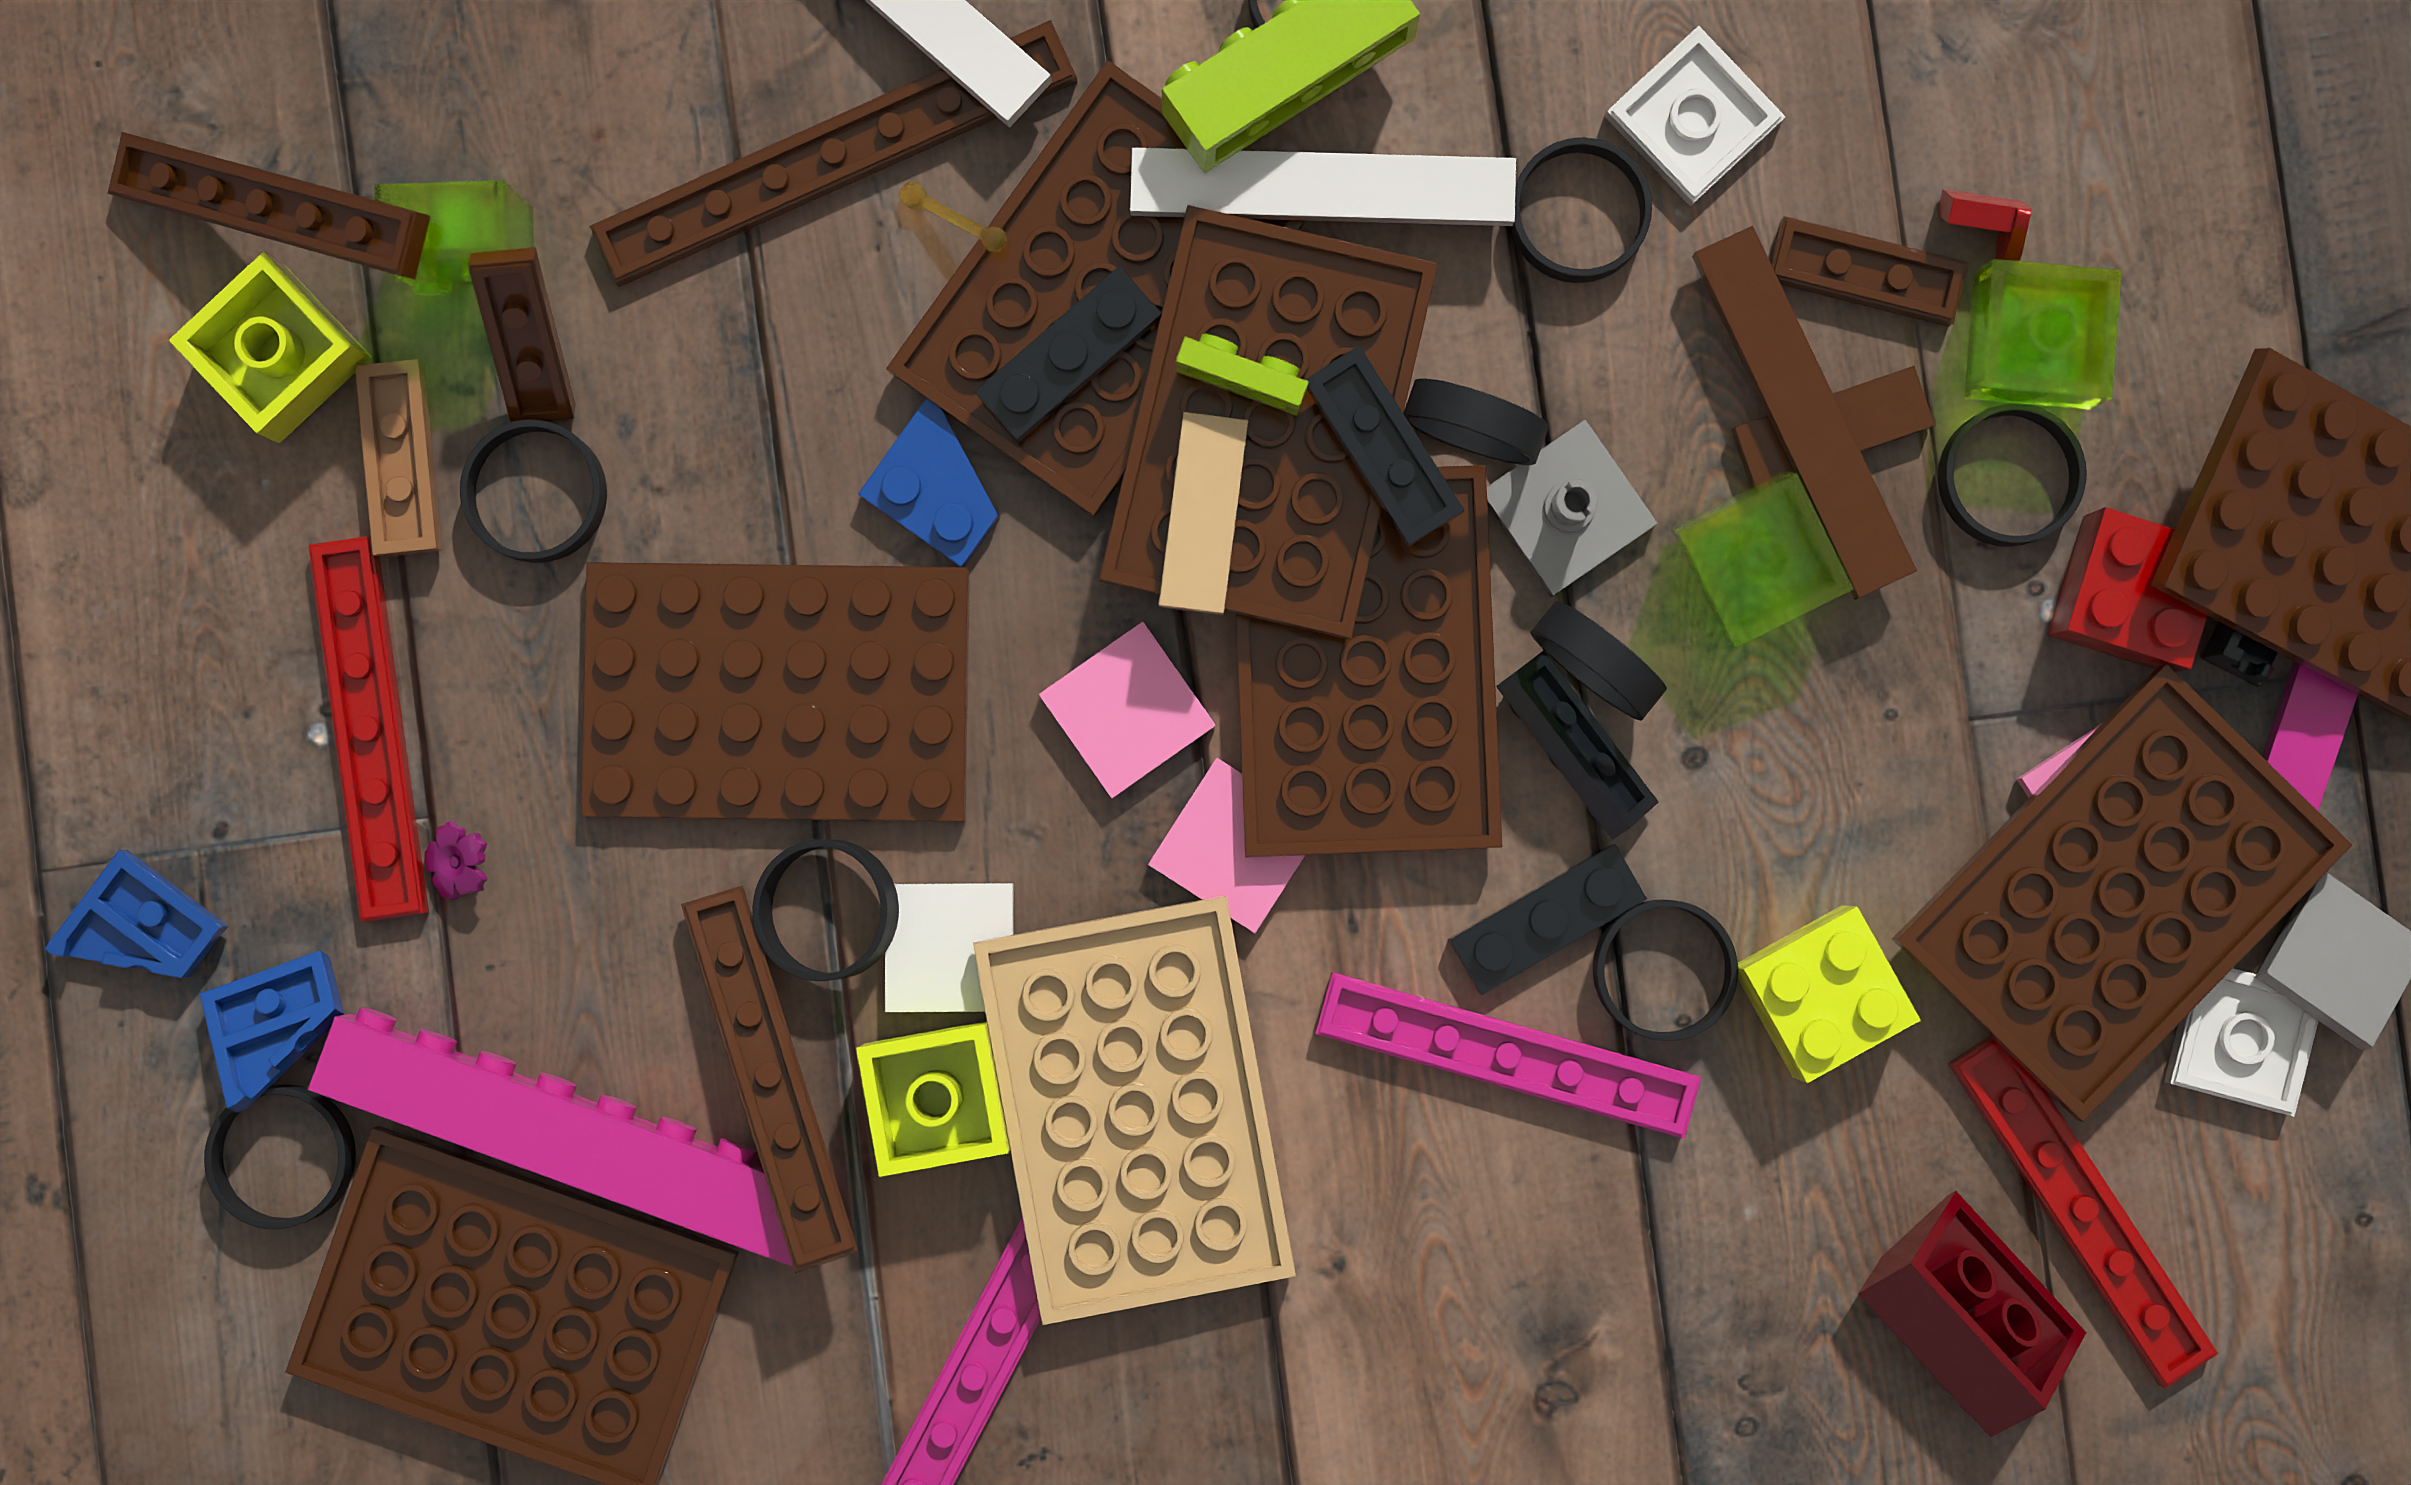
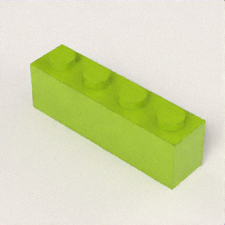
(1280, 71)

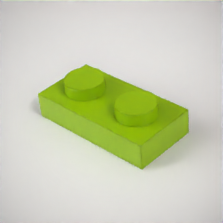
(1216, 363)

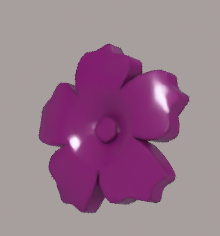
(454, 861)

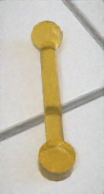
(915, 196)

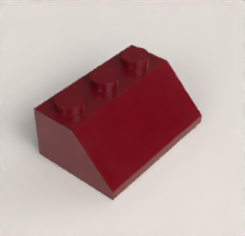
(1974, 1316)

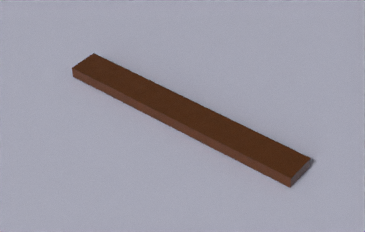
(806, 166)

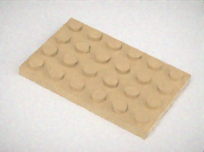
(1134, 1109)

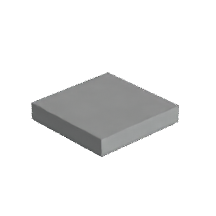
(2341, 961)

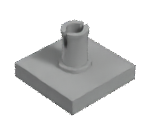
(1568, 508)

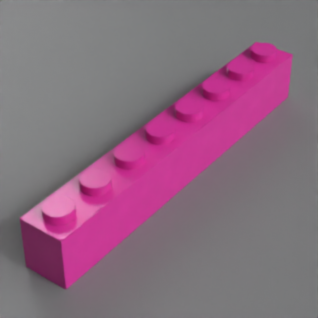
(550, 1129)

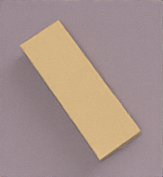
(1203, 513)

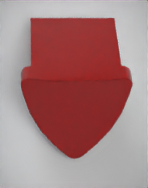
(1992, 213)

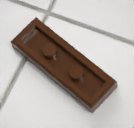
(1868, 271)
(522, 334)
(1874, 412)

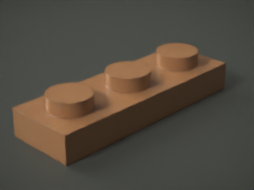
(398, 458)

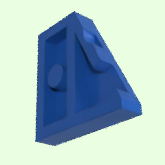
(932, 487)
(138, 922)
(269, 1023)

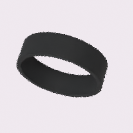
(1626, 165)
(1475, 421)
(2069, 445)
(481, 453)
(1598, 660)
(763, 915)
(1730, 979)
(229, 1199)

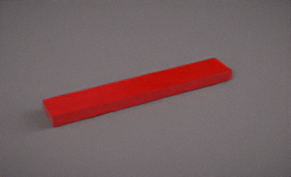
(368, 729)
(2084, 1212)

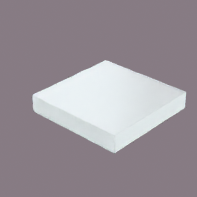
(1694, 116)
(932, 951)
(2244, 1045)

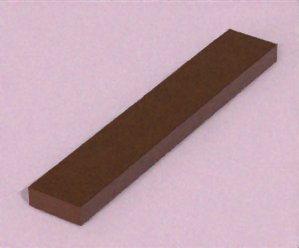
(270, 205)
(1803, 411)
(769, 1080)

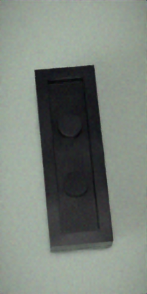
(1068, 354)
(1383, 446)
(1577, 745)
(1547, 919)

